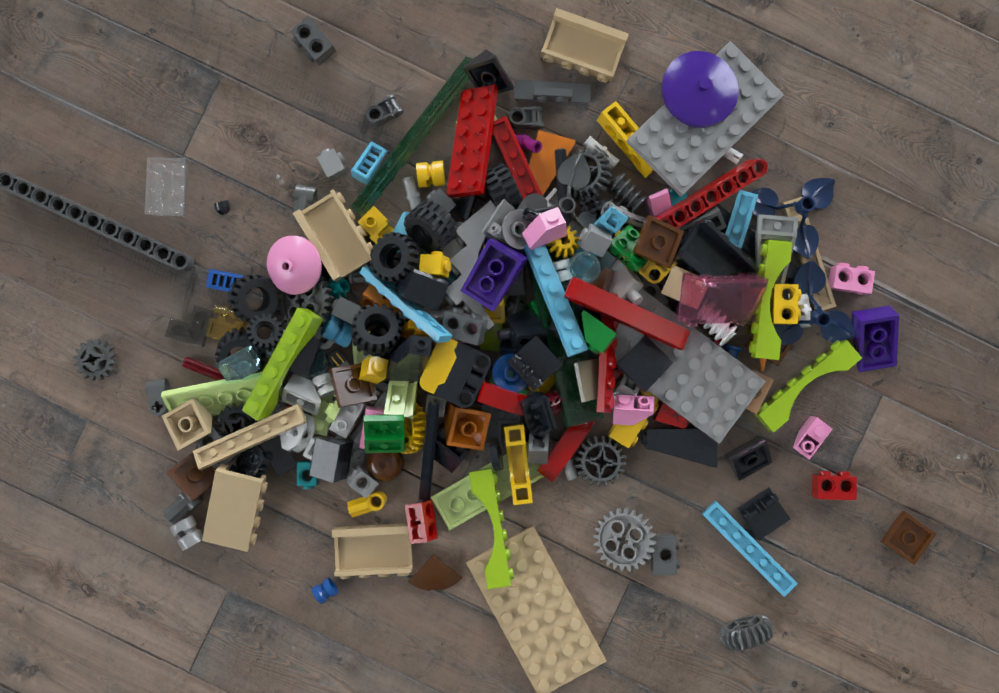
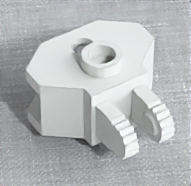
(295, 439)

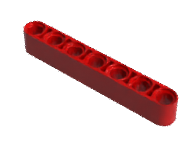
(716, 192)
(626, 313)

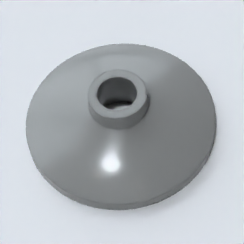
(509, 223)

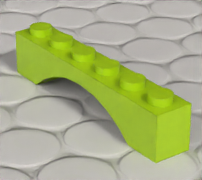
(766, 341)
(266, 391)
(777, 410)
(497, 569)

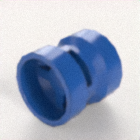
(325, 590)

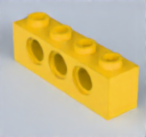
(620, 129)

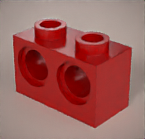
(834, 490)
(421, 522)

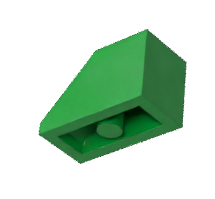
(597, 333)

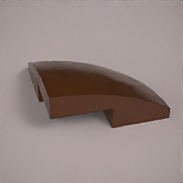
(434, 575)

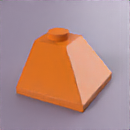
(466, 427)

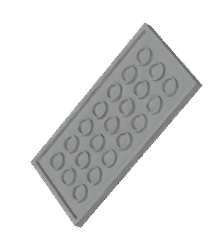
(685, 152)
(703, 381)

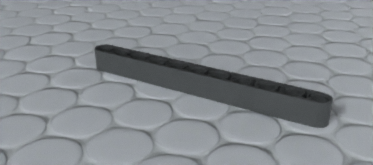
(87, 218)

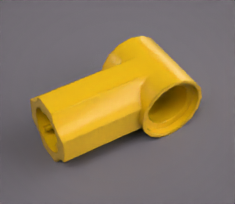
(362, 505)

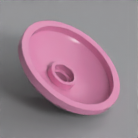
(303, 263)

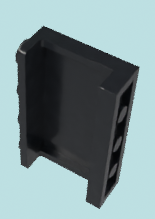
(712, 253)

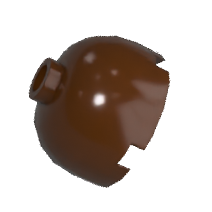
(385, 465)

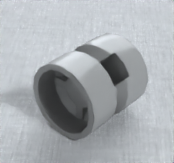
(187, 533)

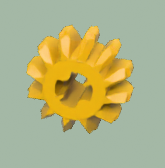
(569, 246)

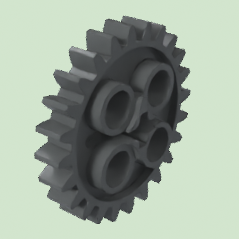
(309, 300)

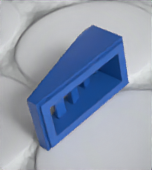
(220, 273)

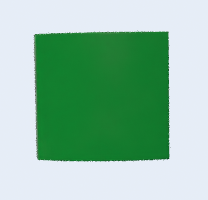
(384, 433)

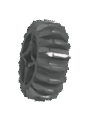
(598, 175)
(599, 470)
(746, 632)

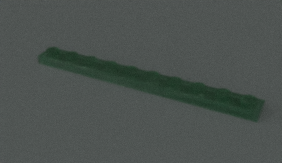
(412, 139)

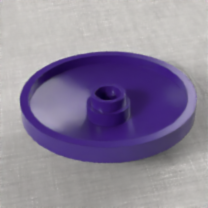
(699, 89)

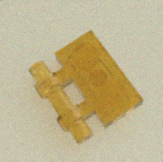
(218, 327)

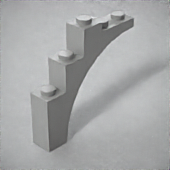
(470, 236)

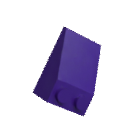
(493, 273)
(876, 337)

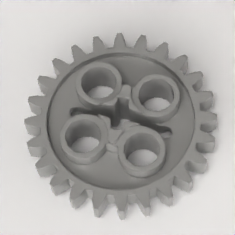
(640, 546)

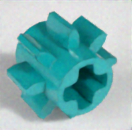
(339, 288)

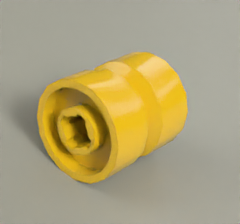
(430, 174)

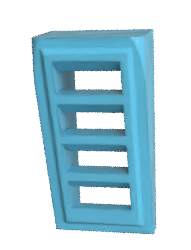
(365, 178)

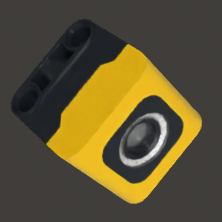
(456, 372)

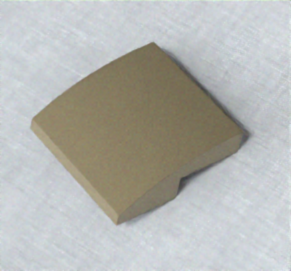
(587, 378)

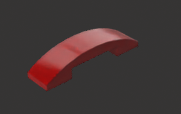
(501, 398)
(564, 450)

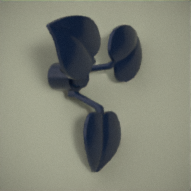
(816, 194)
(833, 325)

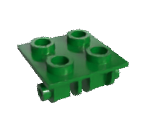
(624, 245)

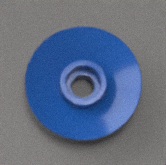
(501, 378)

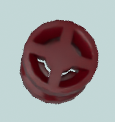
(554, 399)

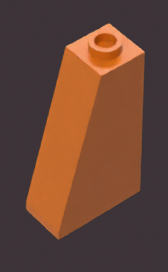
(543, 163)

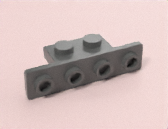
(552, 91)

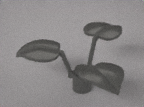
(573, 173)

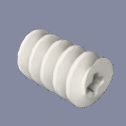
(723, 331)

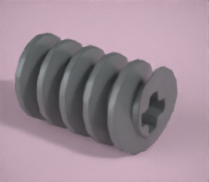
(626, 192)

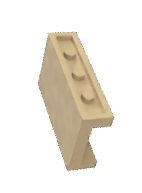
(583, 45)
(335, 235)
(234, 509)
(372, 550)

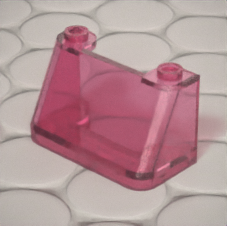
(720, 298)

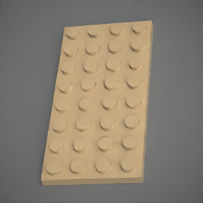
(539, 615)

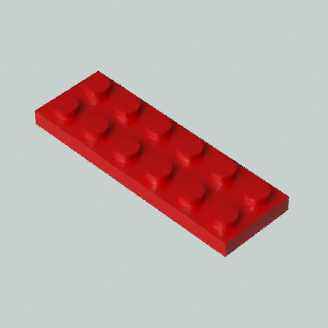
(472, 141)

